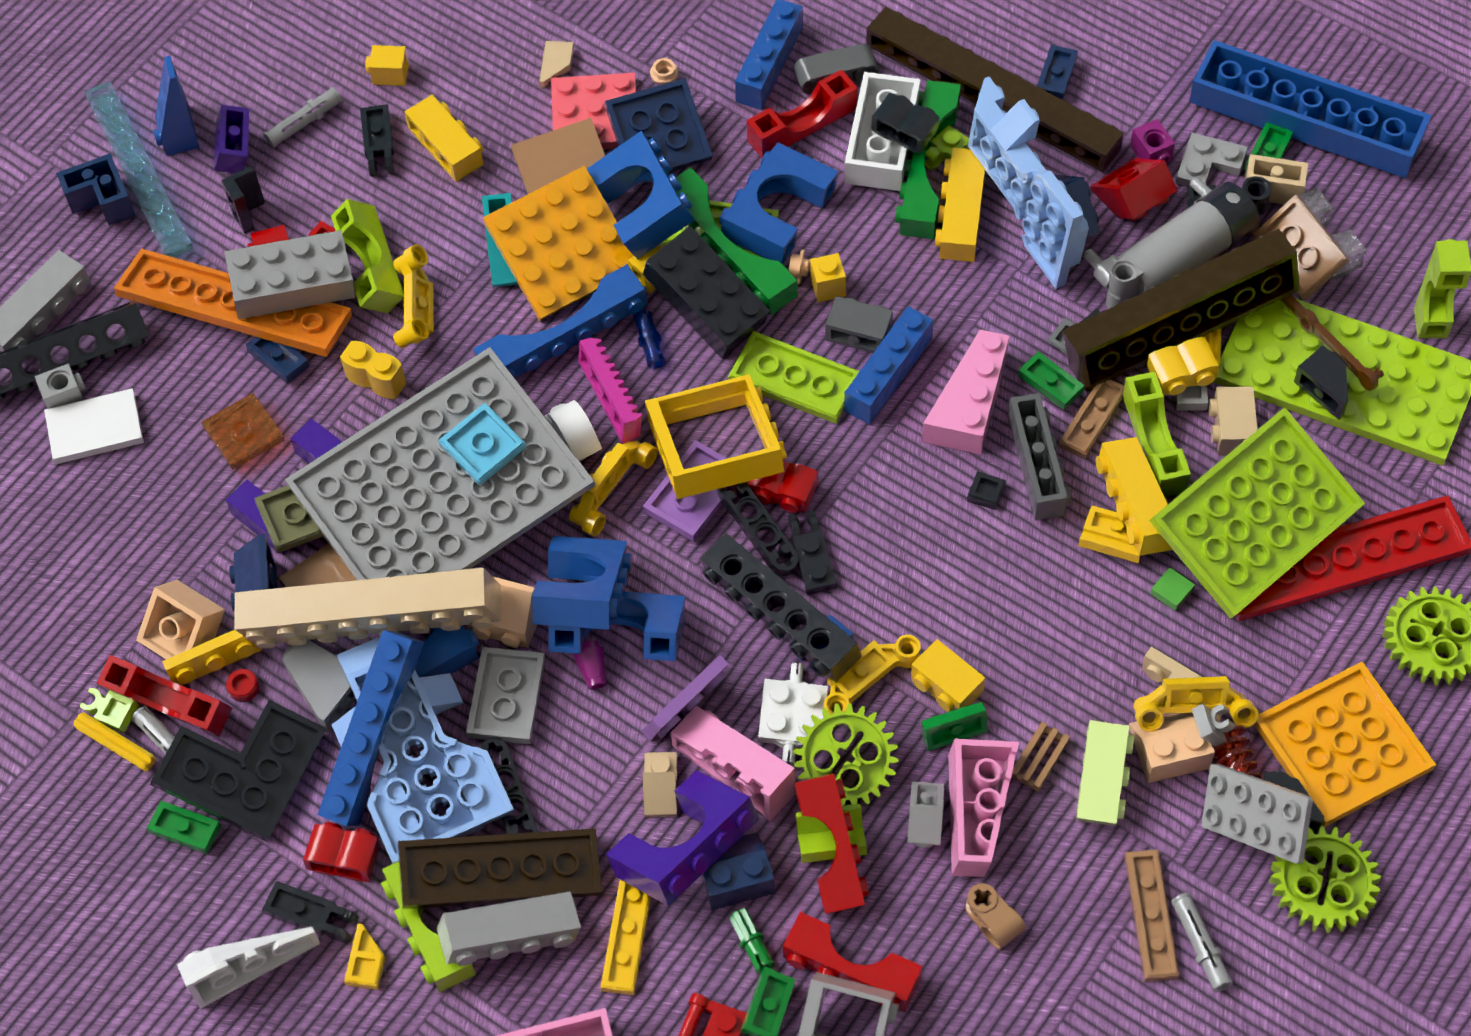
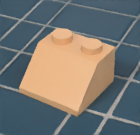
(516, 616)
(178, 620)
(1172, 748)

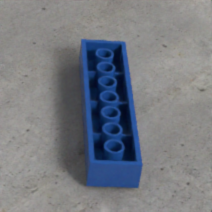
(1311, 107)

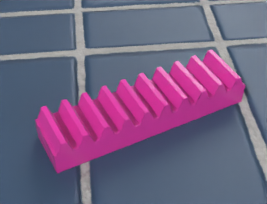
(610, 389)

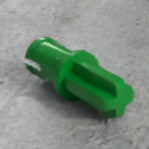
(751, 940)

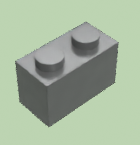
(857, 324)

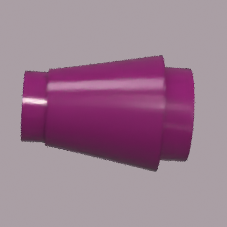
(592, 664)

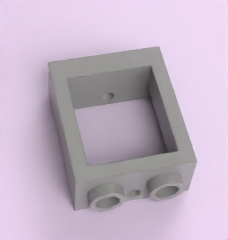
(816, 996)

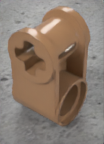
(997, 919)

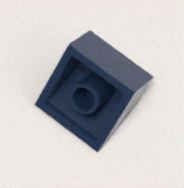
(253, 567)
(739, 874)

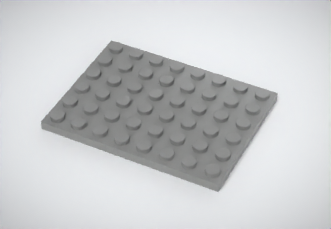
(407, 508)

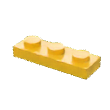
(209, 657)

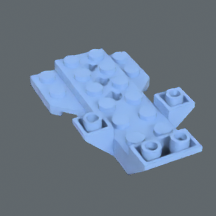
(1050, 217)
(463, 773)

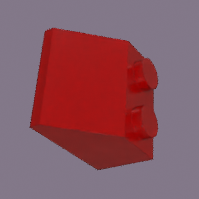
(1135, 188)

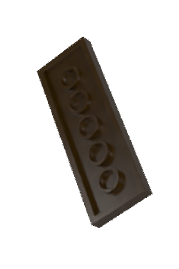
(498, 868)

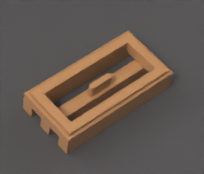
(1052, 734)

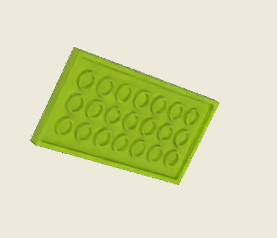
(1411, 408)

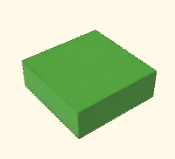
(1172, 589)

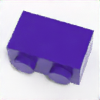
(231, 139)

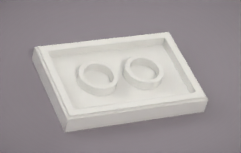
(93, 426)

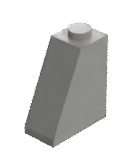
(319, 681)

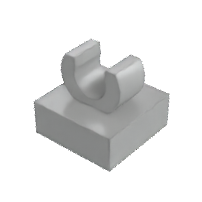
(1209, 723)

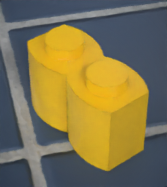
(1184, 366)
(373, 369)

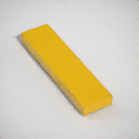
(625, 940)

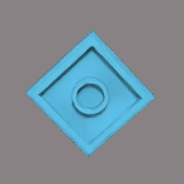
(482, 444)

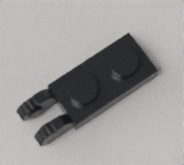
(377, 137)
(812, 555)
(307, 910)

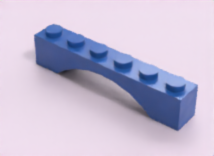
(614, 299)
(353, 771)

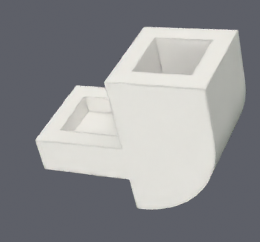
(574, 429)

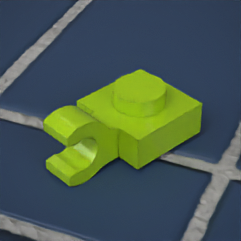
(942, 146)

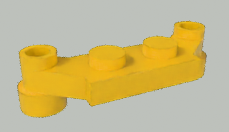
(417, 297)
(606, 477)
(875, 663)
(1184, 694)

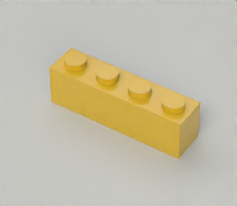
(962, 206)
(1134, 492)

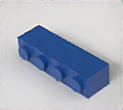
(769, 54)
(888, 365)

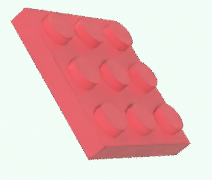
(584, 98)

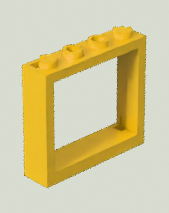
(705, 401)

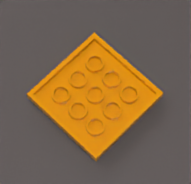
(558, 242)
(1344, 743)

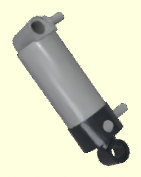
(1185, 242)

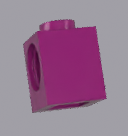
(1152, 142)

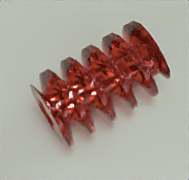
(1232, 753)

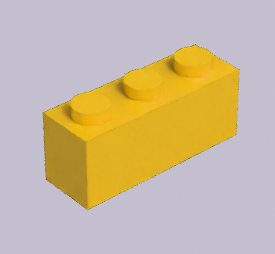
(445, 137)

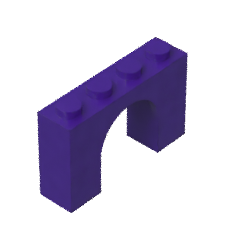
(309, 444)
(671, 870)

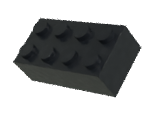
(705, 292)

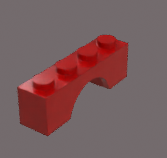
(830, 101)
(164, 695)
(840, 885)
(811, 948)

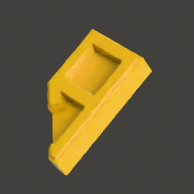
(365, 961)

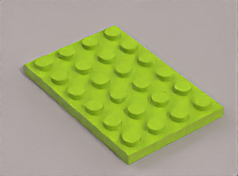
(1257, 512)

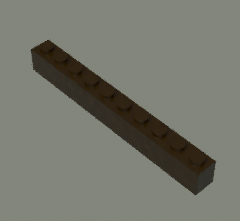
(945, 61)

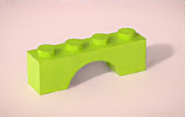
(361, 230)
(1446, 272)
(1147, 414)
(423, 940)

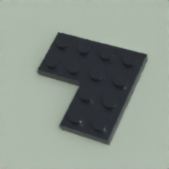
(244, 787)

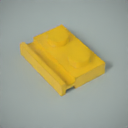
(1107, 535)

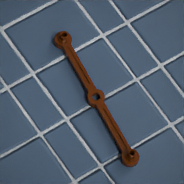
(1311, 324)

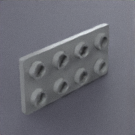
(1257, 813)

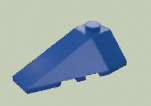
(173, 114)

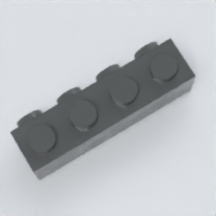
(1038, 456)

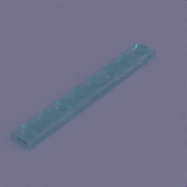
(138, 170)

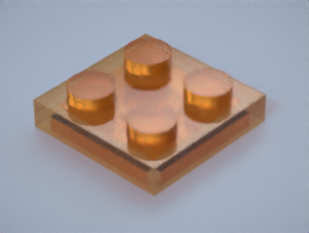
(242, 431)

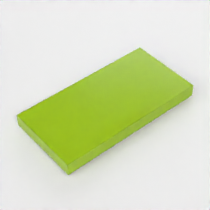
(795, 376)

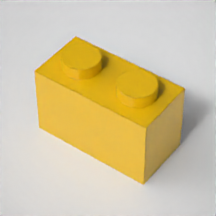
(947, 677)

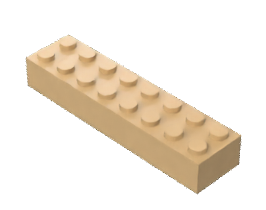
(368, 607)

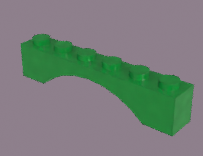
(920, 204)
(763, 276)

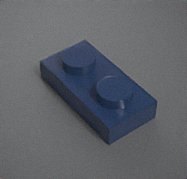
(1058, 70)
(278, 358)

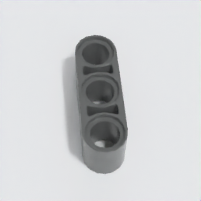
(852, 60)

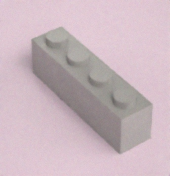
(41, 300)
(508, 928)

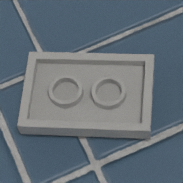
(506, 695)

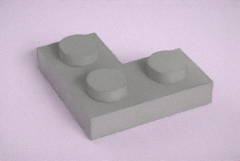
(1209, 153)

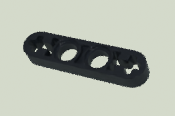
(762, 521)
(515, 791)

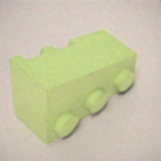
(1104, 773)

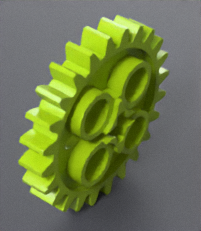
(1422, 655)
(820, 738)
(1356, 887)

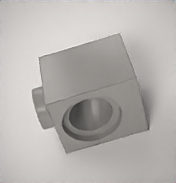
(52, 382)

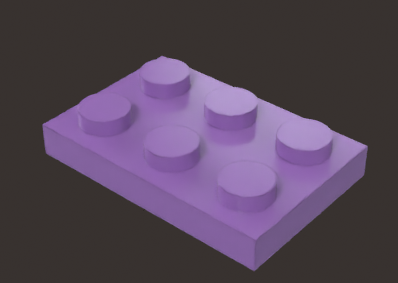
(692, 513)
(686, 699)

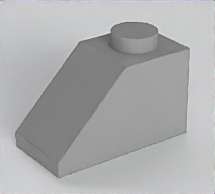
(925, 814)

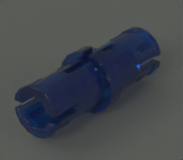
(649, 339)

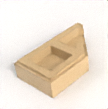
(556, 60)

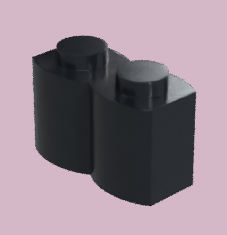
(905, 123)

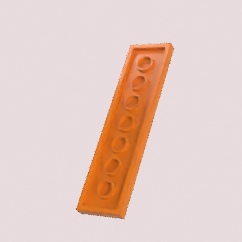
(208, 297)

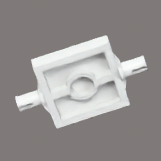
(787, 708)

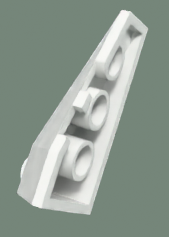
(230, 966)

